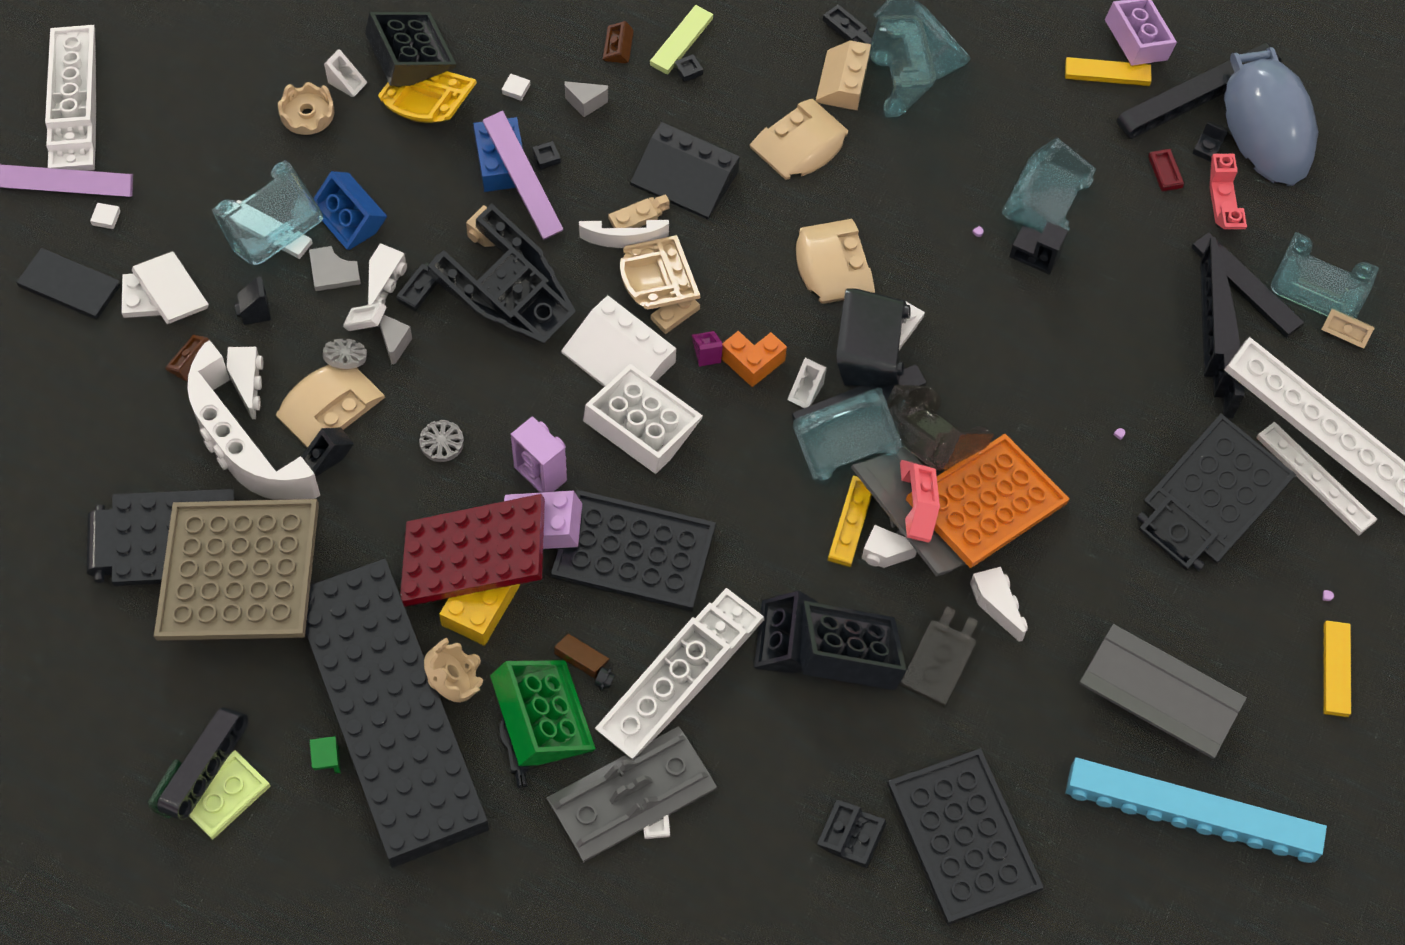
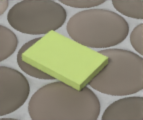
(228, 795)

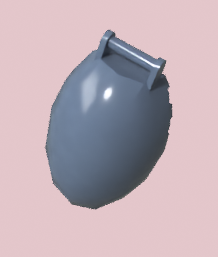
(1271, 116)

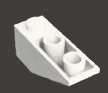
(384, 270)
(243, 369)
(995, 598)

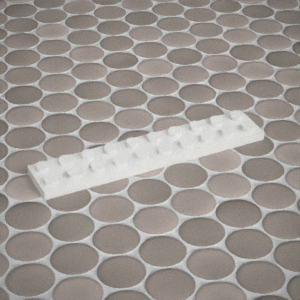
(1320, 421)

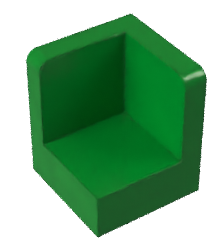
(325, 753)

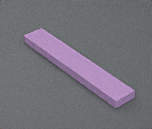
(522, 175)
(66, 180)

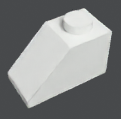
(887, 548)

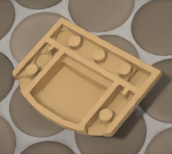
(800, 140)
(832, 260)
(658, 273)
(327, 400)

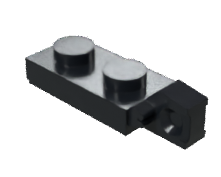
(846, 25)
(417, 288)

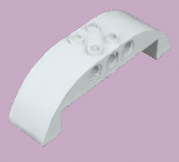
(232, 443)

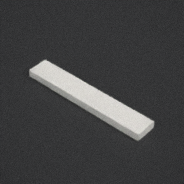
(1316, 478)

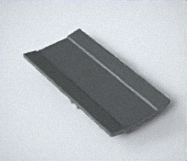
(884, 482)
(1163, 691)
(631, 794)

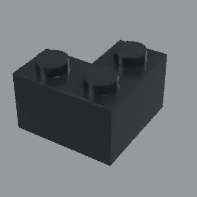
(1038, 248)

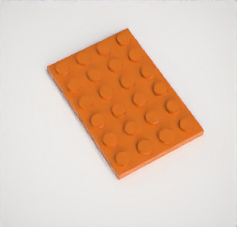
(992, 500)

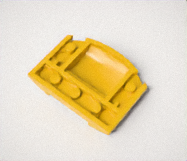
(430, 99)

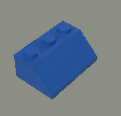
(348, 209)

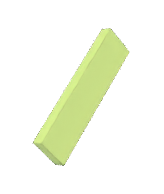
(681, 39)

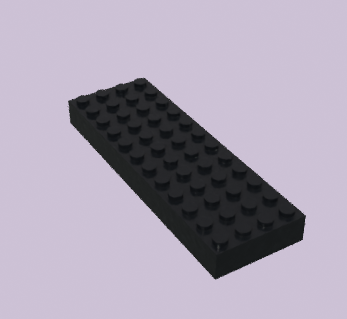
(391, 715)

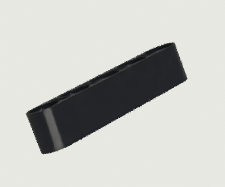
(202, 763)

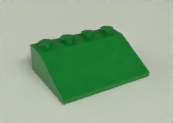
(541, 711)

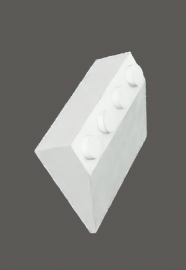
(613, 340)
(641, 418)

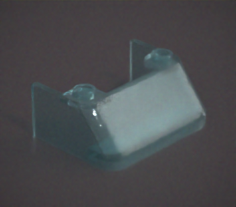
(944, 49)

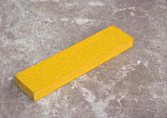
(1107, 71)
(850, 523)
(1337, 669)

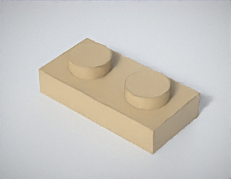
(672, 315)
(1348, 328)

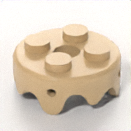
(306, 97)
(449, 671)

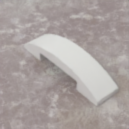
(621, 237)

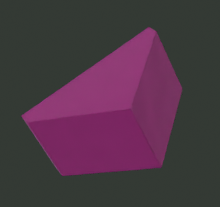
(707, 348)

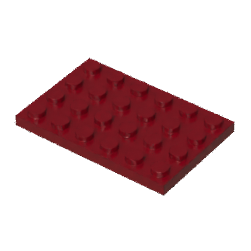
(473, 550)

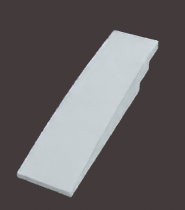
(71, 98)
(679, 673)

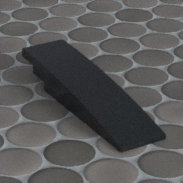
(1219, 329)

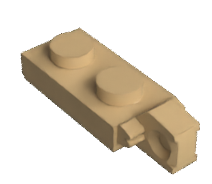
(637, 214)

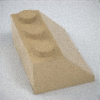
(844, 75)

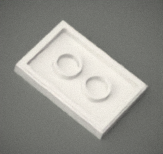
(170, 287)

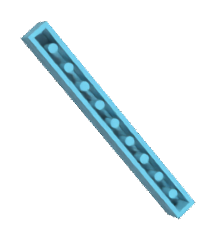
(1196, 810)

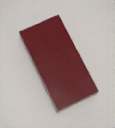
(1166, 170)

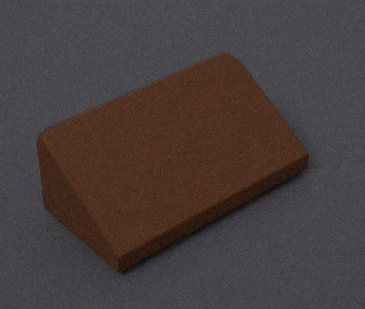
(618, 43)
(182, 362)
(580, 655)

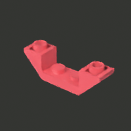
(1222, 192)
(926, 505)

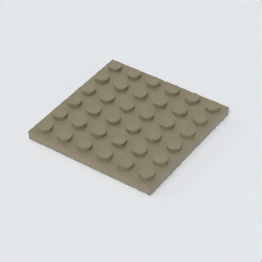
(237, 570)

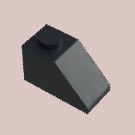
(253, 303)
(327, 449)

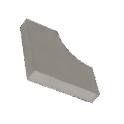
(331, 271)

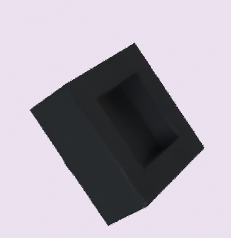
(688, 68)
(546, 155)

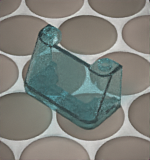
(903, 47)
(1048, 186)
(269, 217)
(1320, 283)
(847, 433)

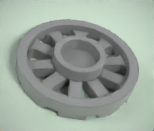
(345, 353)
(441, 441)

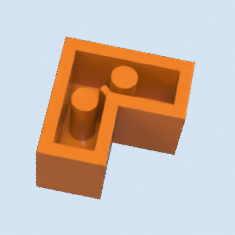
(751, 360)

